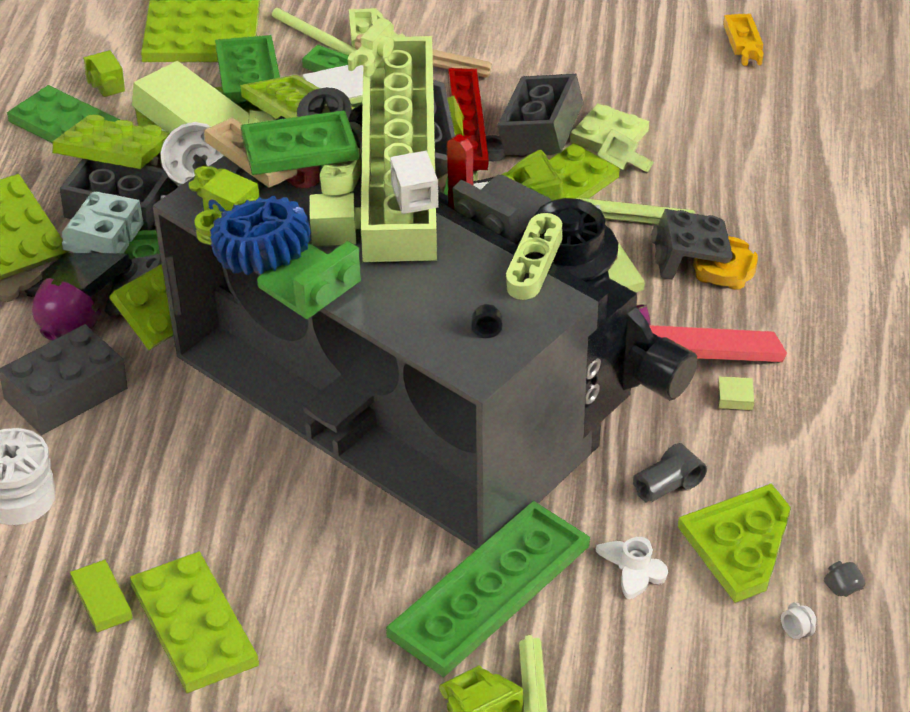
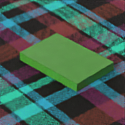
(299, 142)

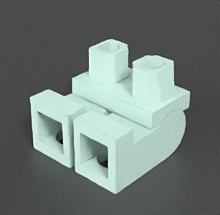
(103, 224)

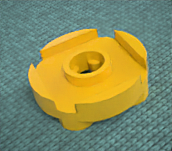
(731, 274)

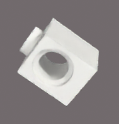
(414, 182)

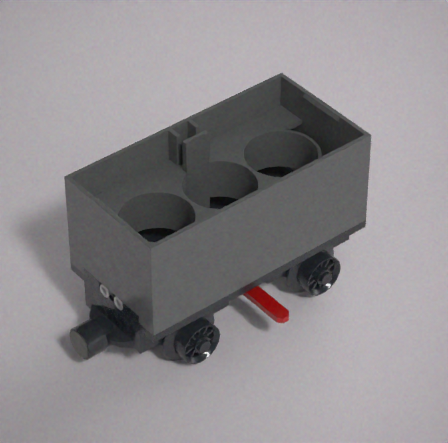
(399, 376)

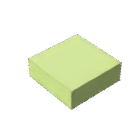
(735, 393)

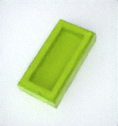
(101, 595)

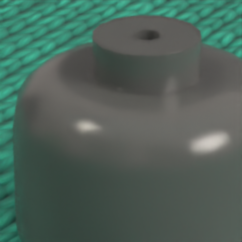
(844, 578)

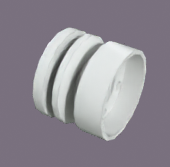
(186, 151)
(25, 477)

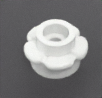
(798, 621)

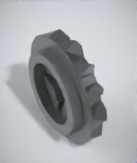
(315, 102)

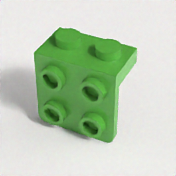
(313, 278)

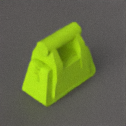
(537, 174)
(482, 692)

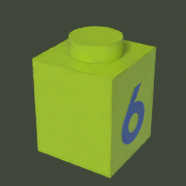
(228, 190)

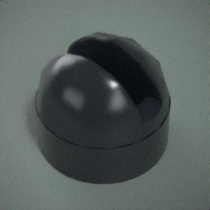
(486, 321)

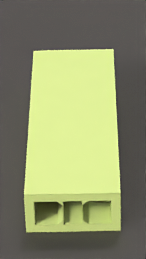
(181, 97)

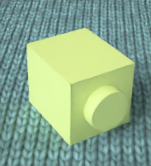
(333, 219)

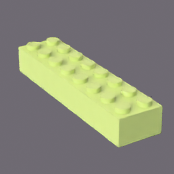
(396, 123)

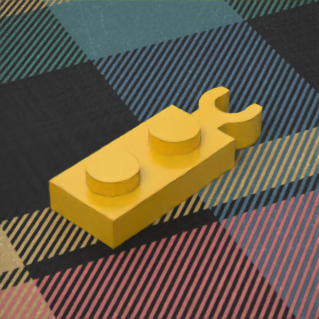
(744, 37)

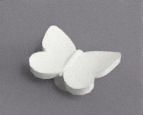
(636, 562)

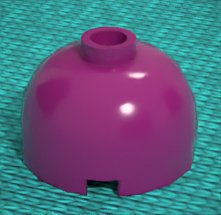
(62, 309)

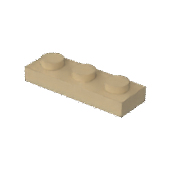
(228, 141)

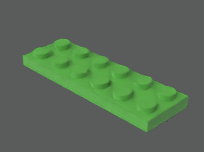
(487, 588)

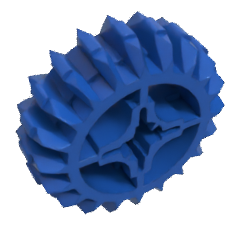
(260, 235)

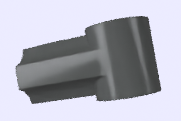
(676, 469)

